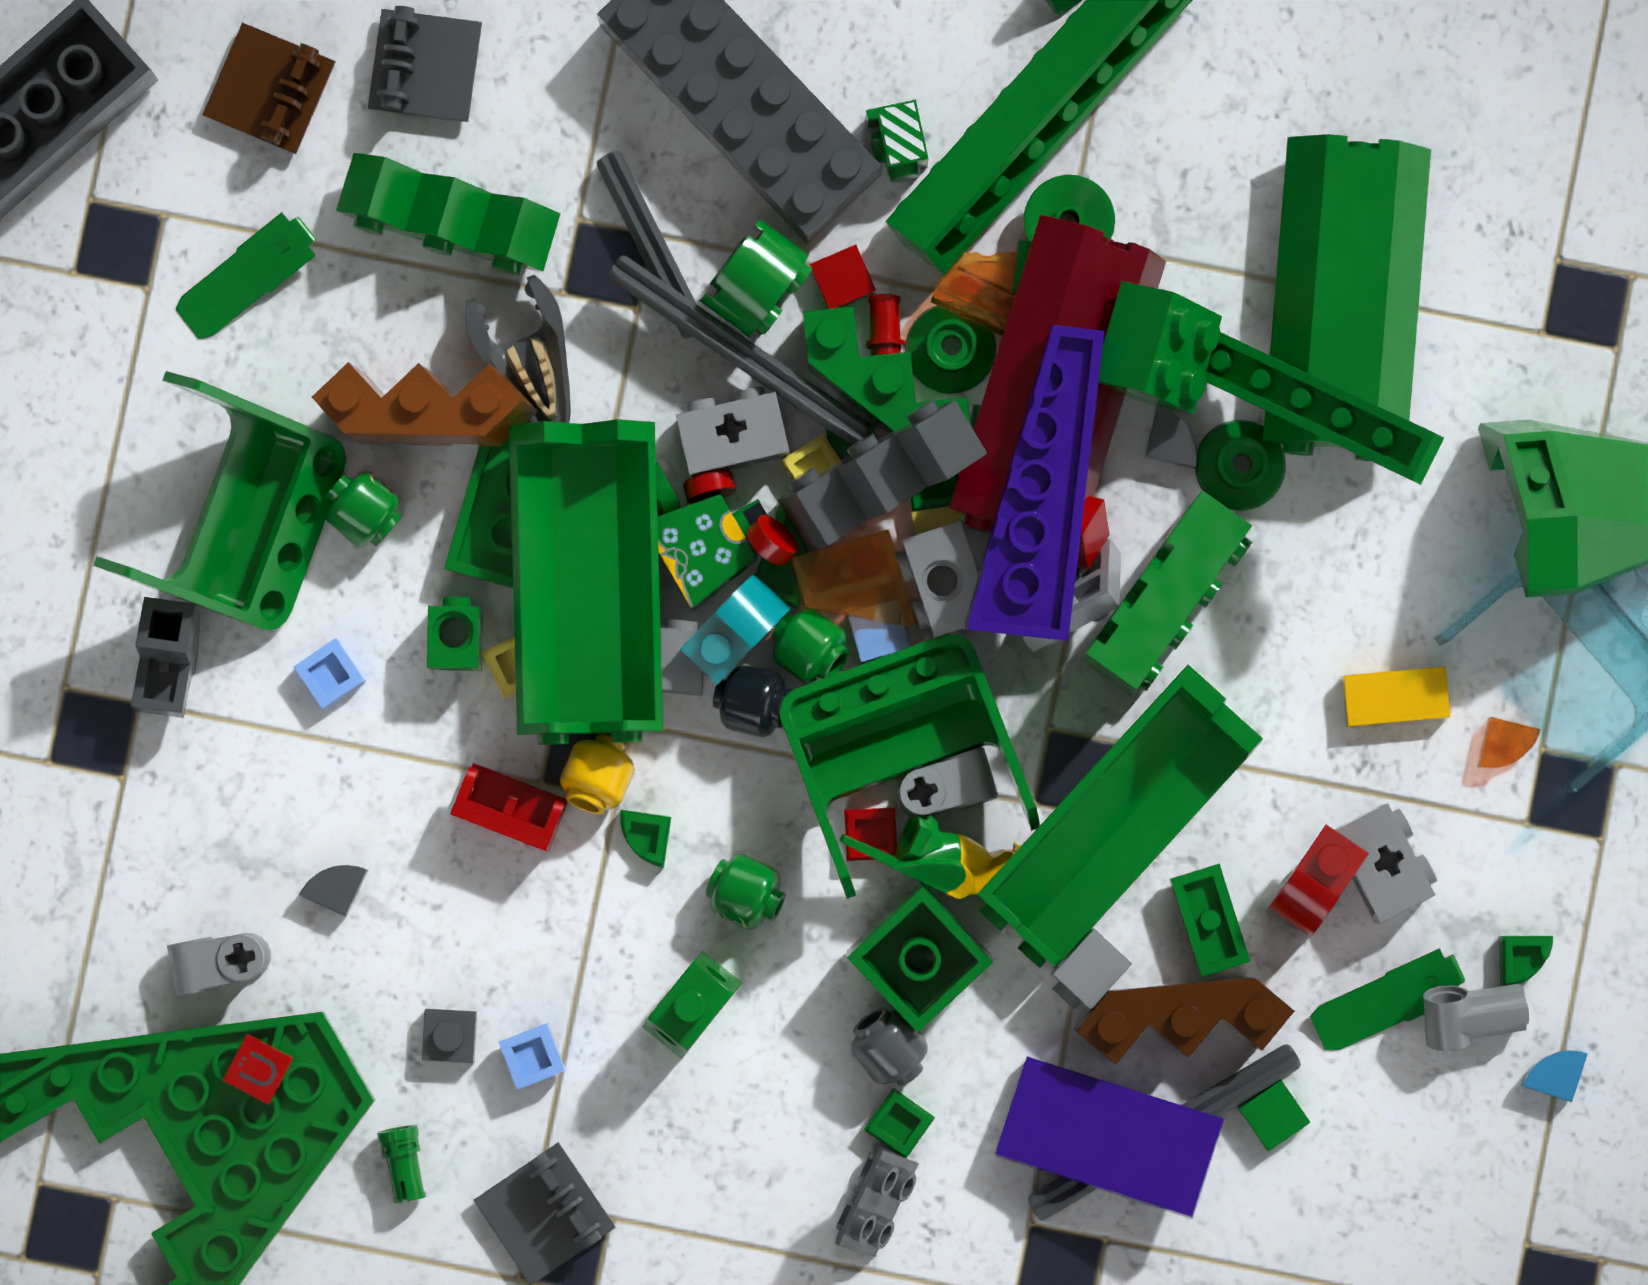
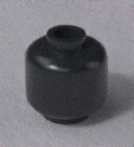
(750, 700)

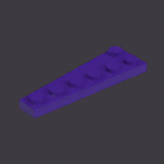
(1036, 533)

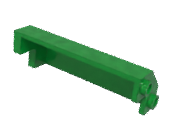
(1349, 272)
(586, 580)
(1118, 819)

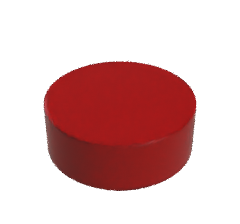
(708, 485)
(772, 540)

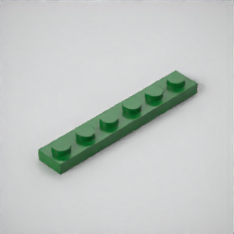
(1323, 409)

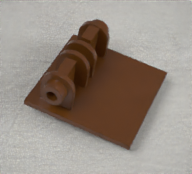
(269, 88)

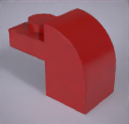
(1318, 880)

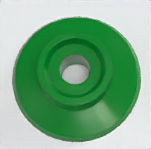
(1070, 196)
(949, 372)
(1223, 482)

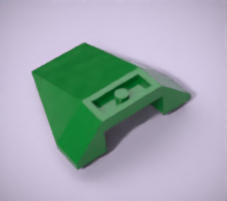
(1576, 502)

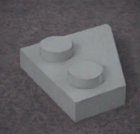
(1094, 594)

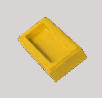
(1396, 696)

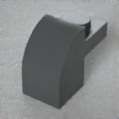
(168, 656)

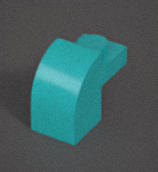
(735, 628)

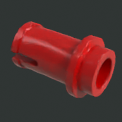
(885, 325)

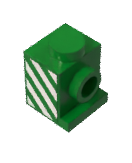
(898, 139)

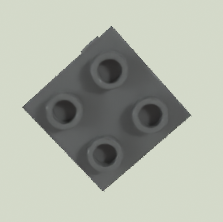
(424, 64)
(544, 1213)
(869, 1222)

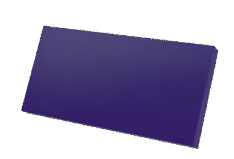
(1109, 1137)

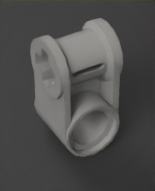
(956, 784)
(210, 963)

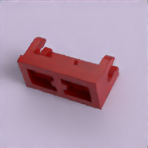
(509, 807)

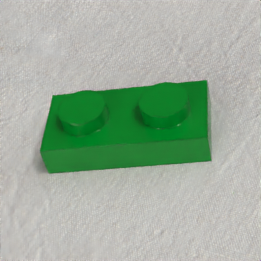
(1209, 920)

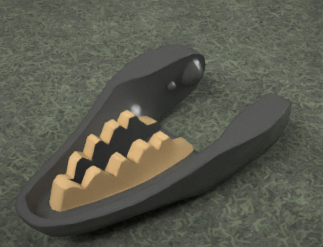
(533, 363)

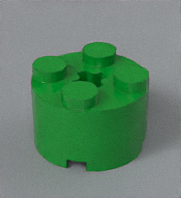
(756, 279)

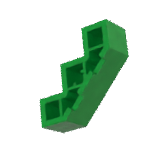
(447, 214)
(873, 384)

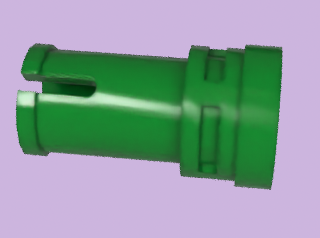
(401, 1149)

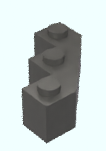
(881, 474)

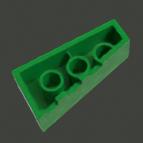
(1166, 594)

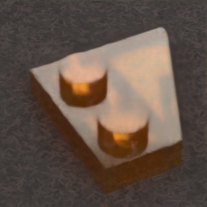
(979, 289)

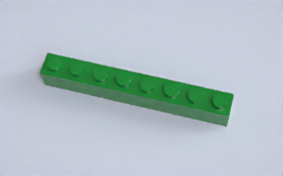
(1027, 125)

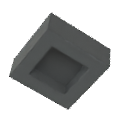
(449, 1035)

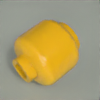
(597, 774)

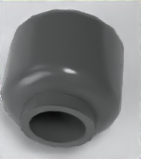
(888, 1047)

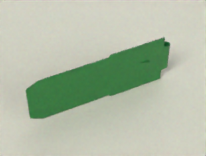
(248, 274)
(1384, 1001)

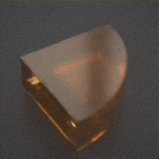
(1505, 743)

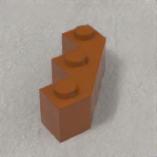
(424, 409)

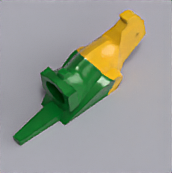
(939, 858)

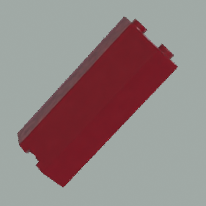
(1067, 282)

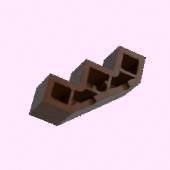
(1183, 1015)

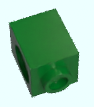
(462, 658)

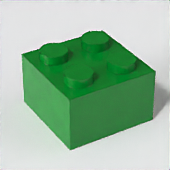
(1158, 347)
(919, 956)

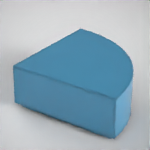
(1557, 1074)

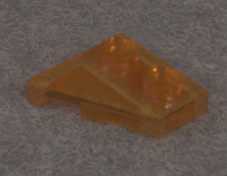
(855, 580)

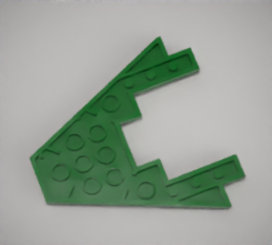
(232, 1152)

